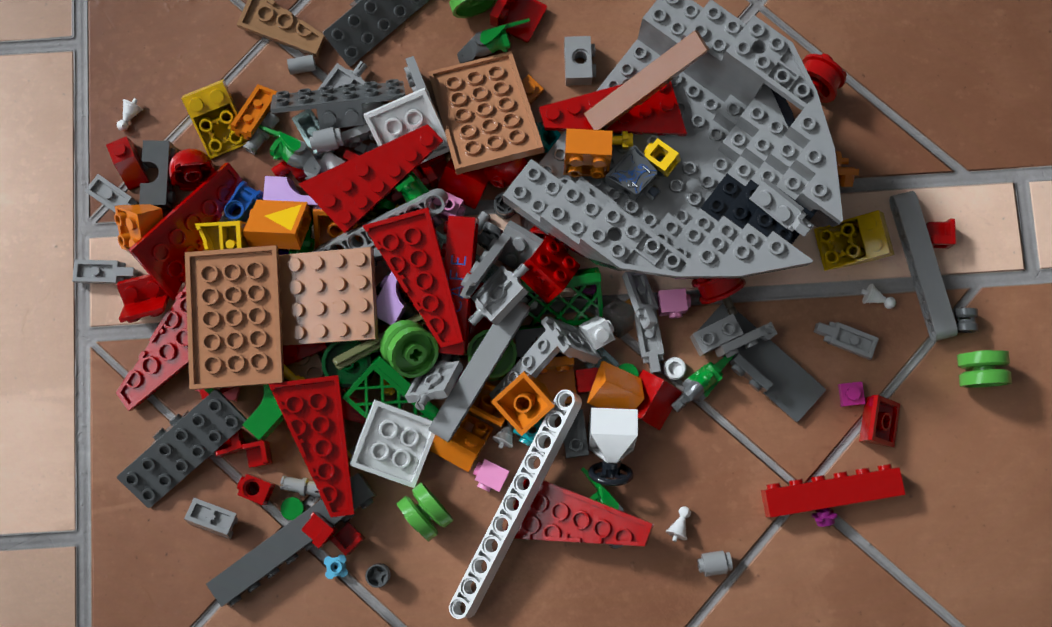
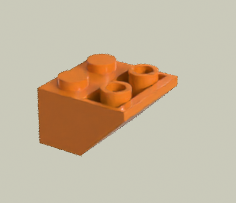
(587, 153)
(135, 222)
(465, 444)

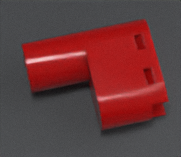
(283, 168)

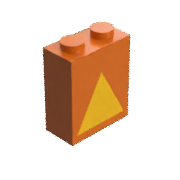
(277, 224)

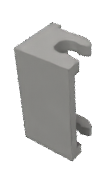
(211, 518)

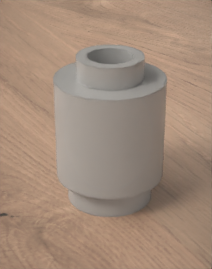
(326, 140)
(715, 563)

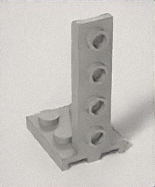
(355, 136)
(511, 248)
(555, 338)

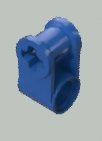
(244, 199)

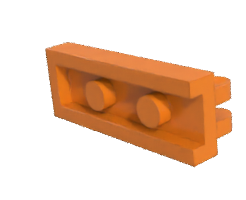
(253, 112)

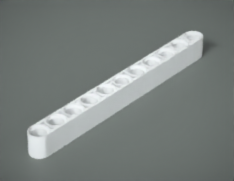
(506, 511)

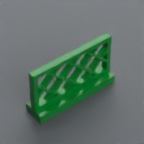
(582, 278)
(395, 380)

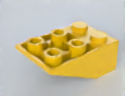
(212, 114)
(854, 241)

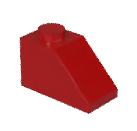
(127, 162)

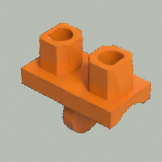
(846, 174)

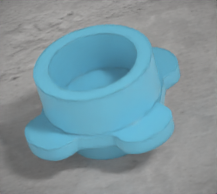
(340, 571)

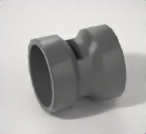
(502, 210)
(489, 232)
(966, 320)
(374, 576)

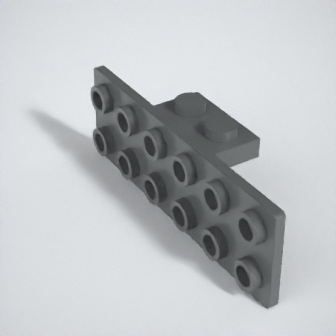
(367, 25)
(338, 105)
(772, 371)
(181, 447)

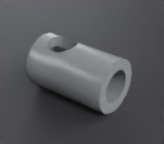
(301, 64)

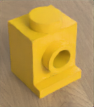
(657, 149)

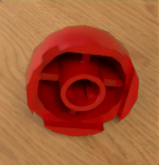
(190, 169)
(505, 173)

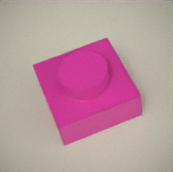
(851, 394)

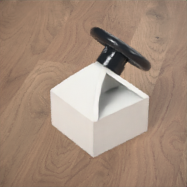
(612, 437)

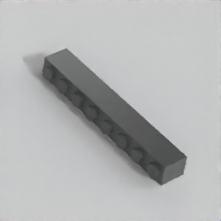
(280, 548)

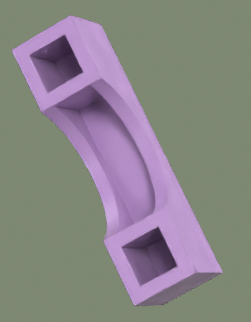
(285, 190)
(389, 302)

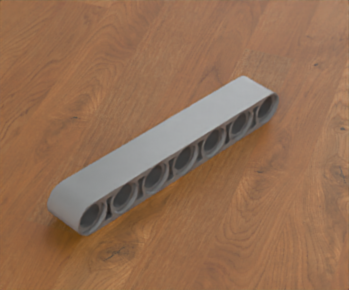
(349, 241)
(923, 266)
(477, 373)

